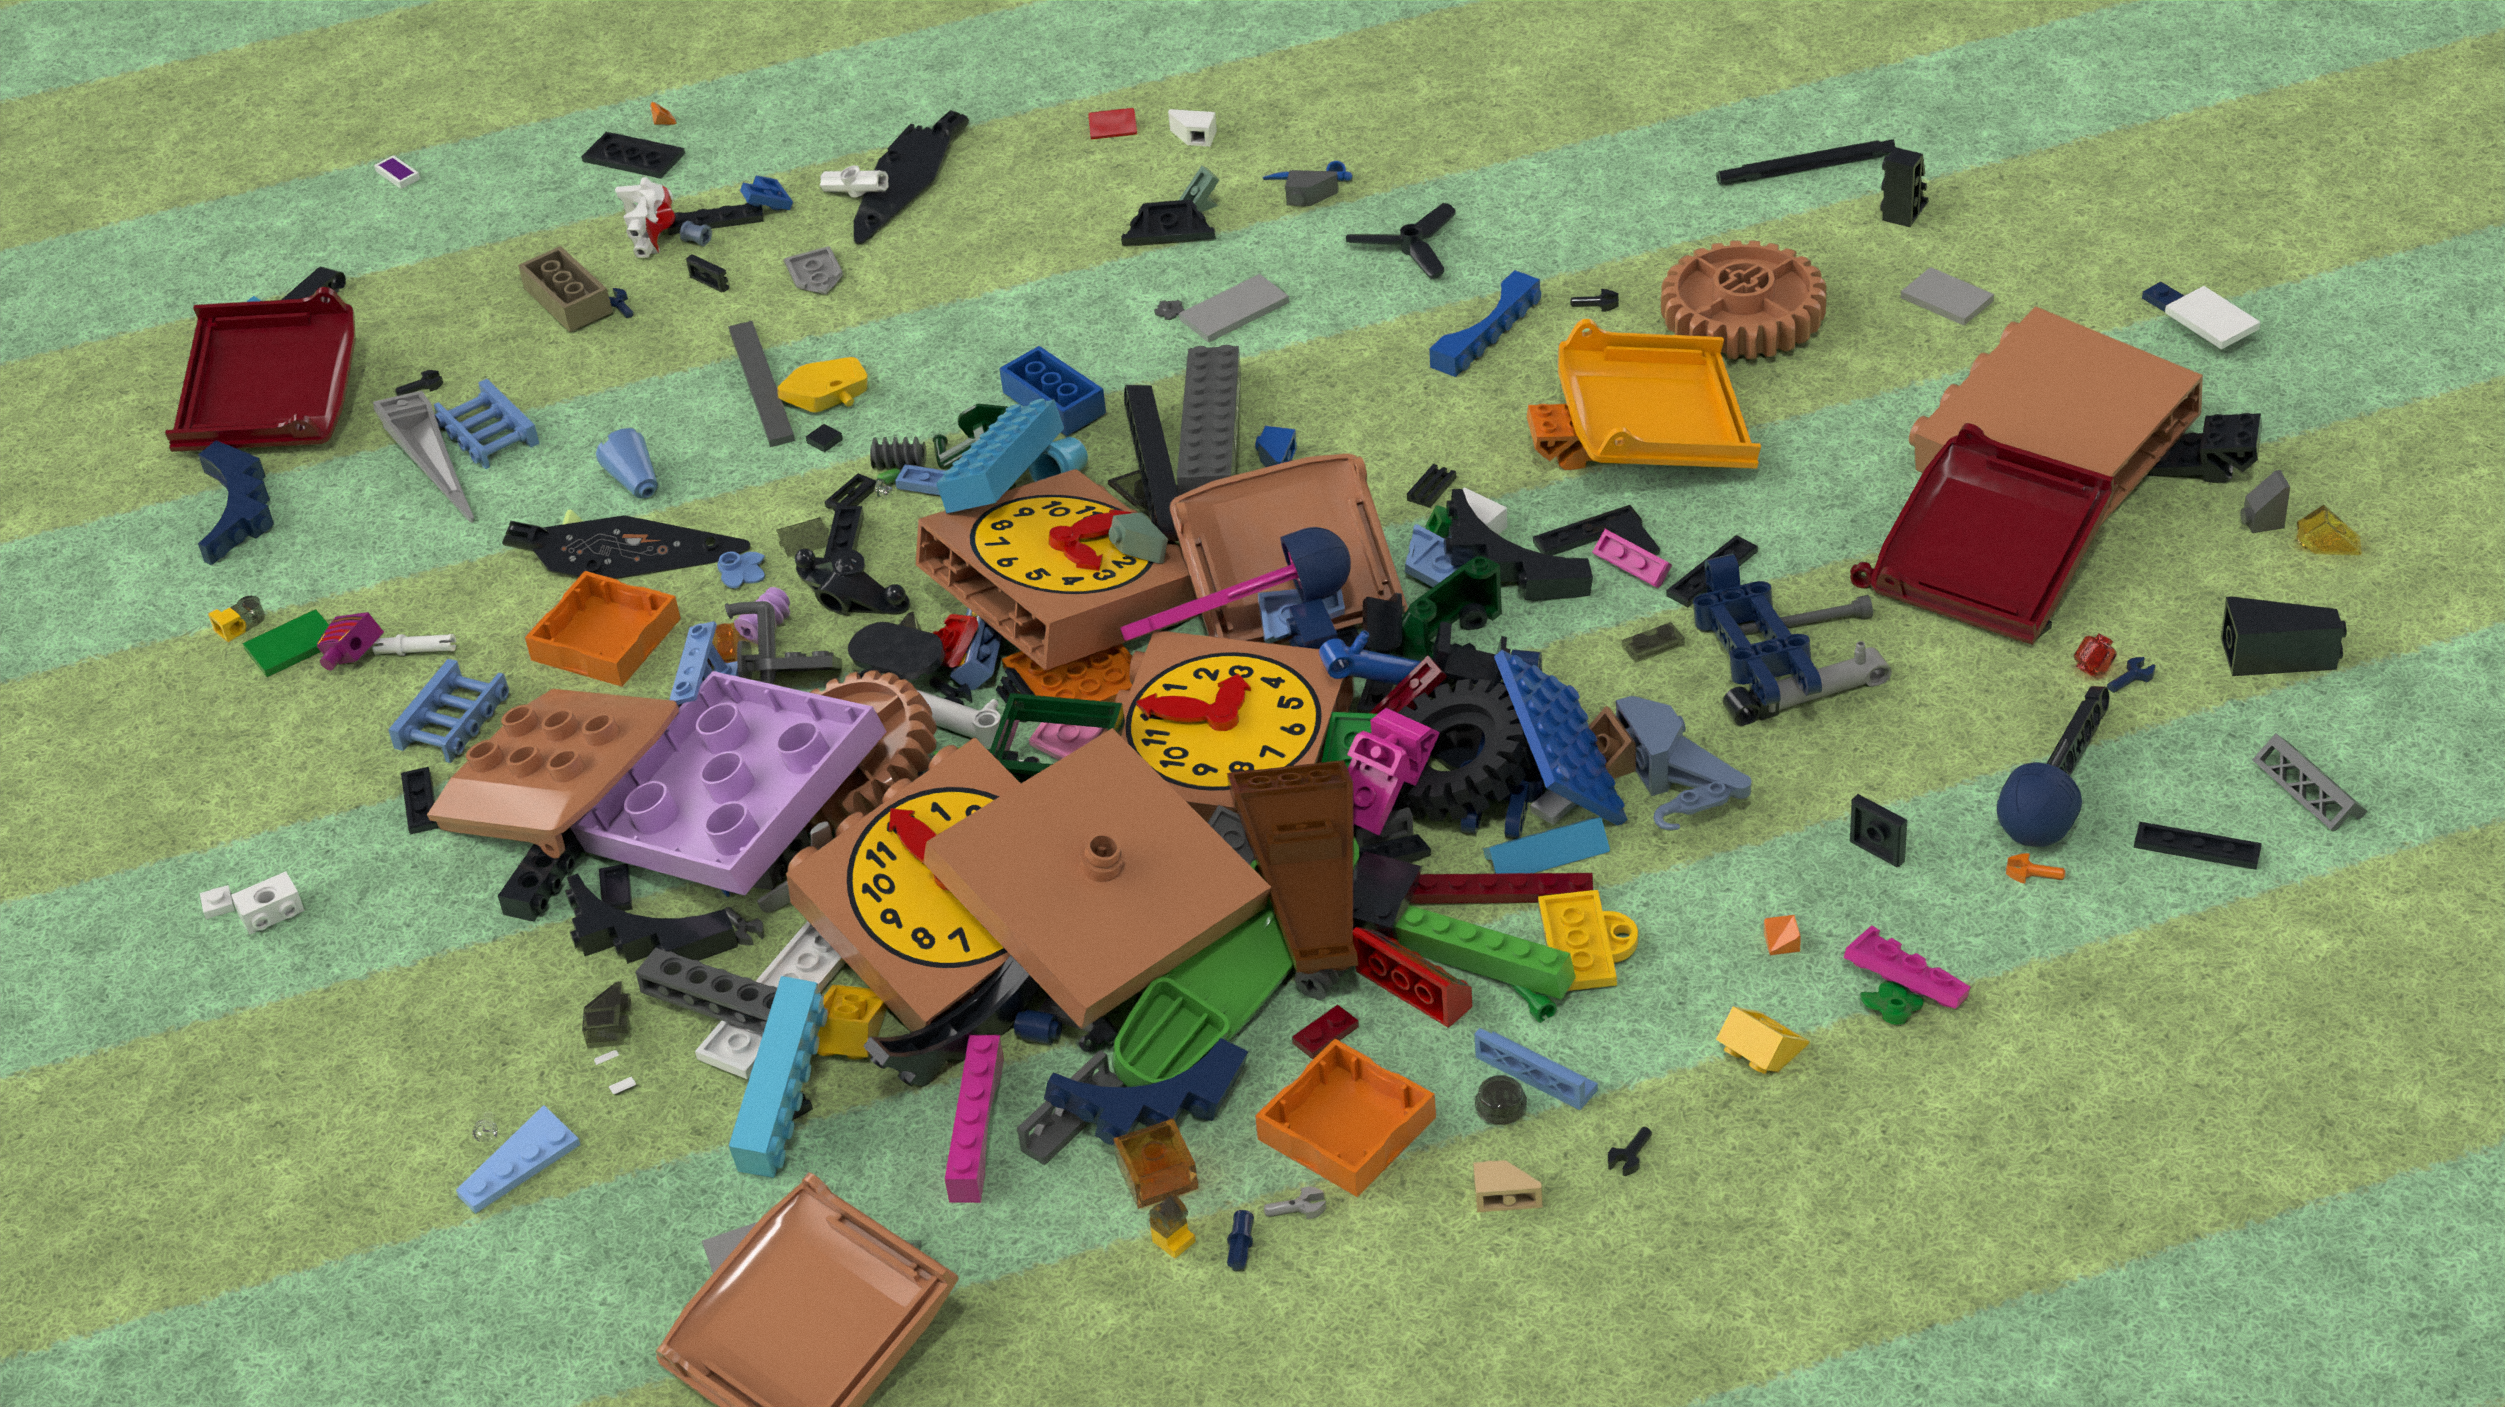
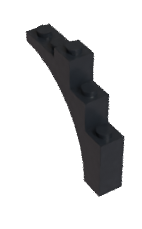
(1536, 573)
(636, 936)
(990, 1010)

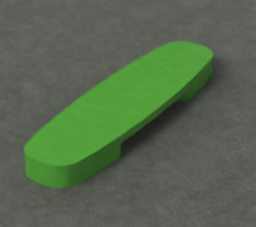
(1203, 1000)

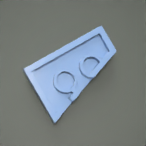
(1275, 611)

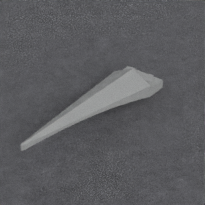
(415, 428)

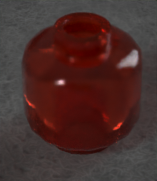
(2095, 655)

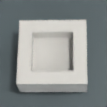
(217, 902)

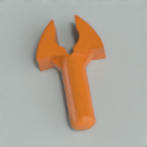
(2029, 869)

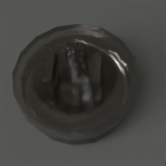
(1500, 1100)

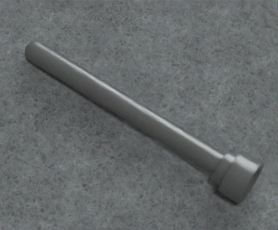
(1860, 607)

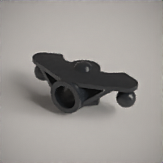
(845, 586)

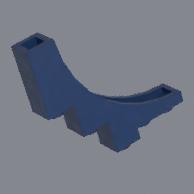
(246, 501)
(1121, 1109)

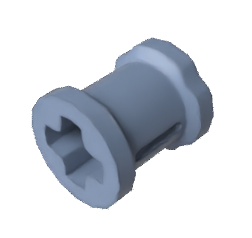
(695, 233)

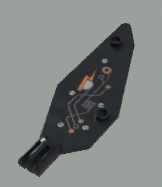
(620, 546)

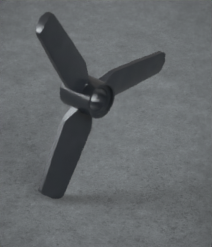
(1412, 238)

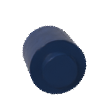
(1037, 1026)

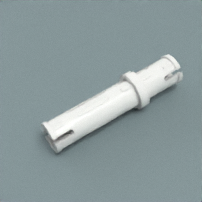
(403, 644)

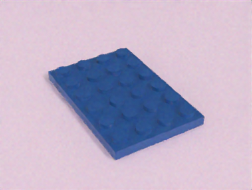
(1561, 738)

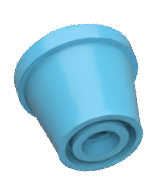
(1059, 458)

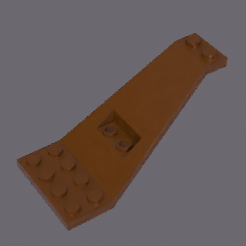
(1304, 849)

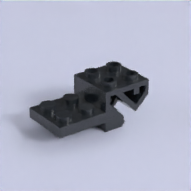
(2224, 444)

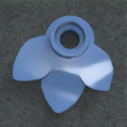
(740, 568)

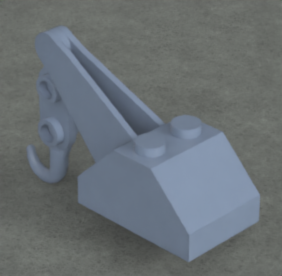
(1670, 758)

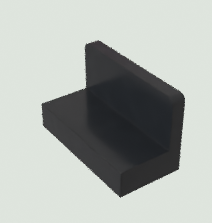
(1383, 623)

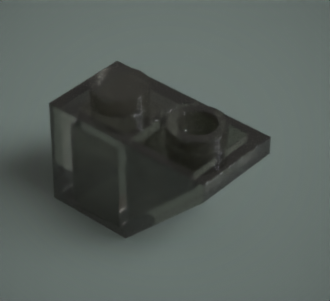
(606, 1018)

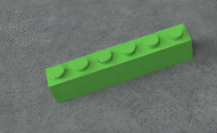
(1486, 952)

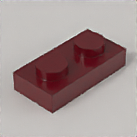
(1320, 1033)

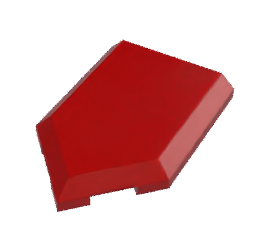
(956, 637)

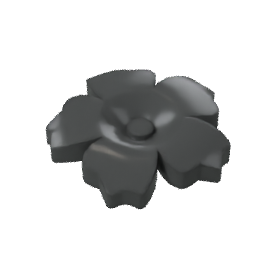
(1169, 309)

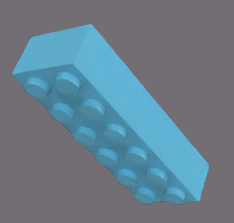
(778, 1077)

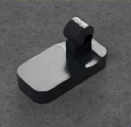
(1103, 1031)

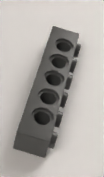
(706, 990)

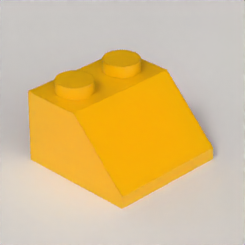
(1759, 1040)

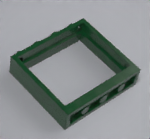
(1049, 710)

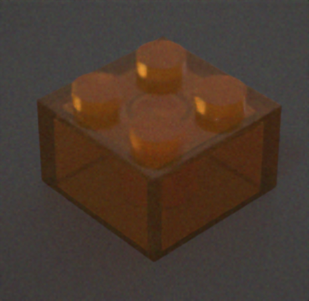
(1155, 1163)

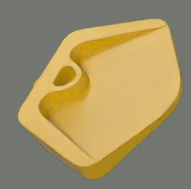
(824, 384)

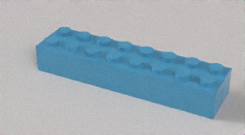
(1000, 455)

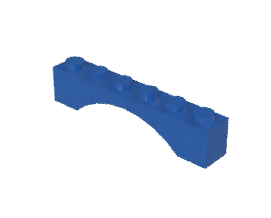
(1457, 350)

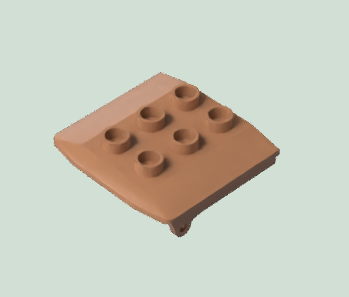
(1236, 525)
(549, 765)
(806, 1308)

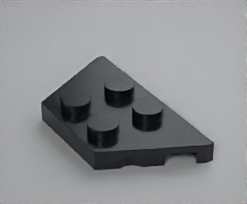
(1168, 223)

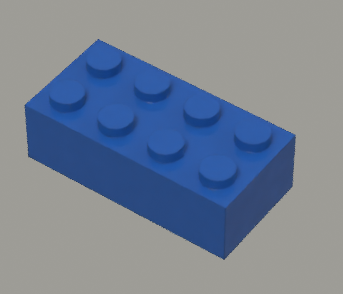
(1048, 378)

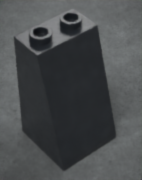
(2280, 637)

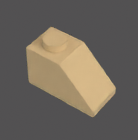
(1504, 1187)

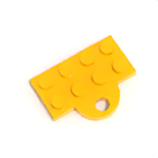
(1588, 933)

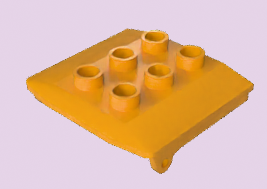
(1653, 399)

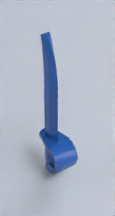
(1336, 166)

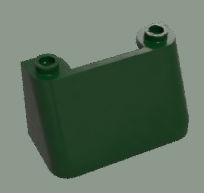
(1472, 583)

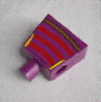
(348, 639)

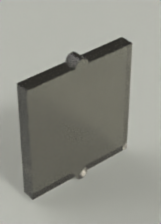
(807, 534)

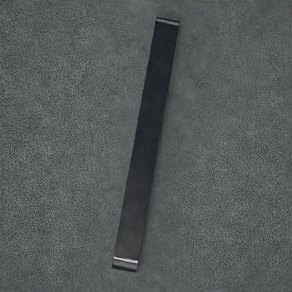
(1151, 456)

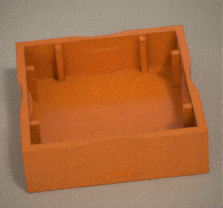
(603, 628)
(1346, 1117)

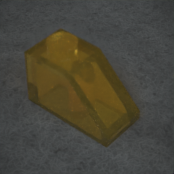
(2327, 534)

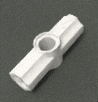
(854, 181)

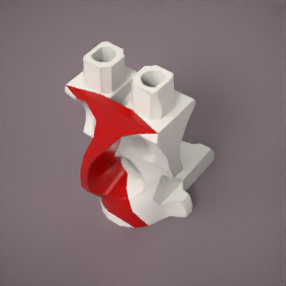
(648, 217)

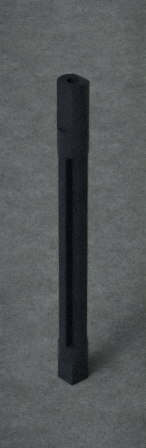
(1806, 161)

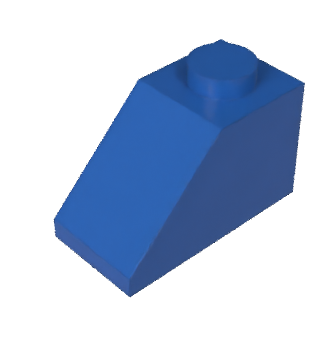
(1276, 445)

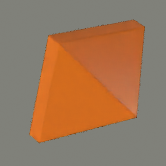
(661, 115)

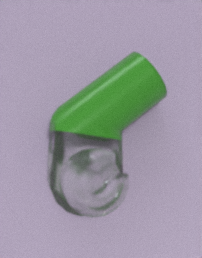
(883, 481)

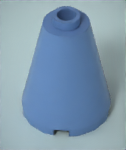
(628, 461)

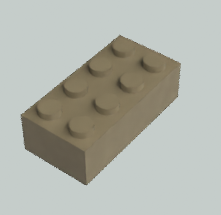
(565, 288)

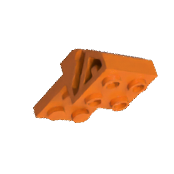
(1555, 435)

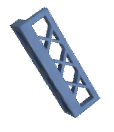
(1534, 1069)

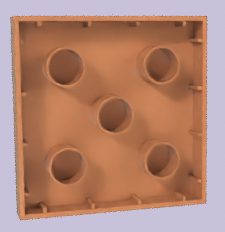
(1096, 877)

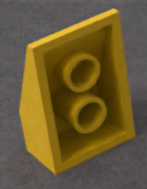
(850, 1022)

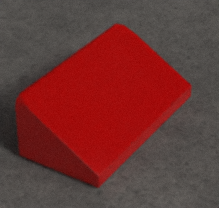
(1112, 123)

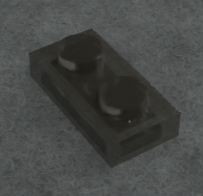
(1653, 642)

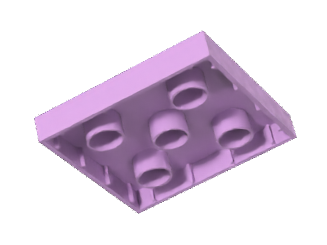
(730, 782)

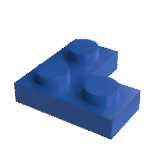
(766, 192)

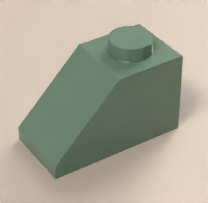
(1138, 537)

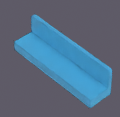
(1550, 848)

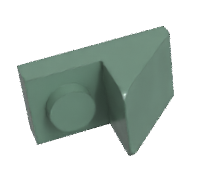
(1200, 189)

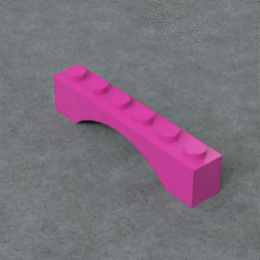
(969, 1138)

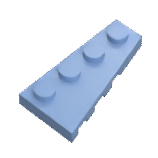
(523, 1155)

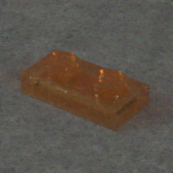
(726, 641)

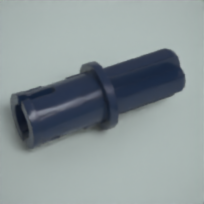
(1240, 1239)

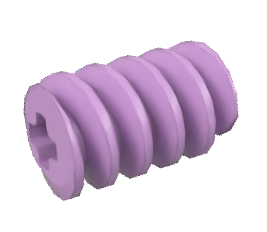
(748, 624)

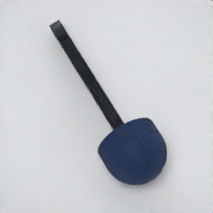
(2042, 798)

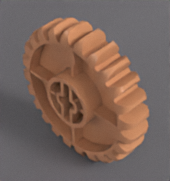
(1747, 296)
(895, 756)

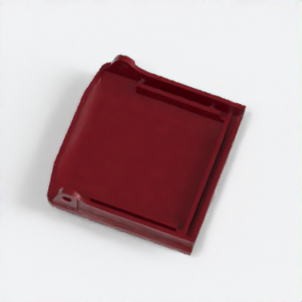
(266, 373)
(1992, 535)

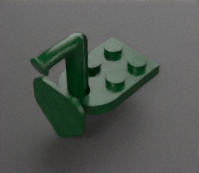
(973, 423)

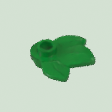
(1892, 1002)

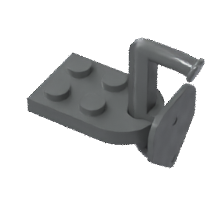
(766, 660)

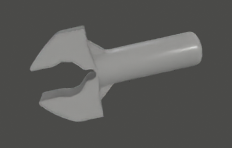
(1301, 1204)

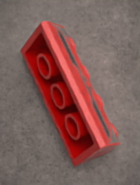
(1411, 977)

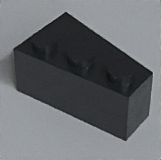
(1903, 187)

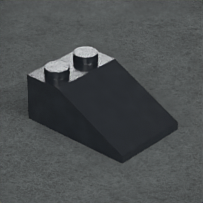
(1382, 892)

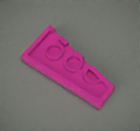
(1894, 964)

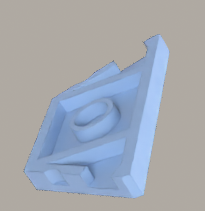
(1427, 557)

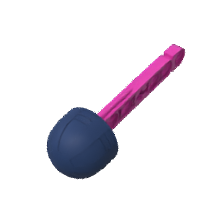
(1314, 560)

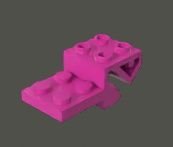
(1383, 761)

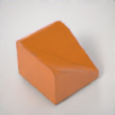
(1782, 935)

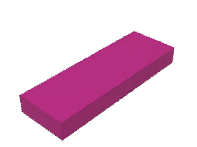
(1632, 558)

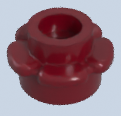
(1857, 578)

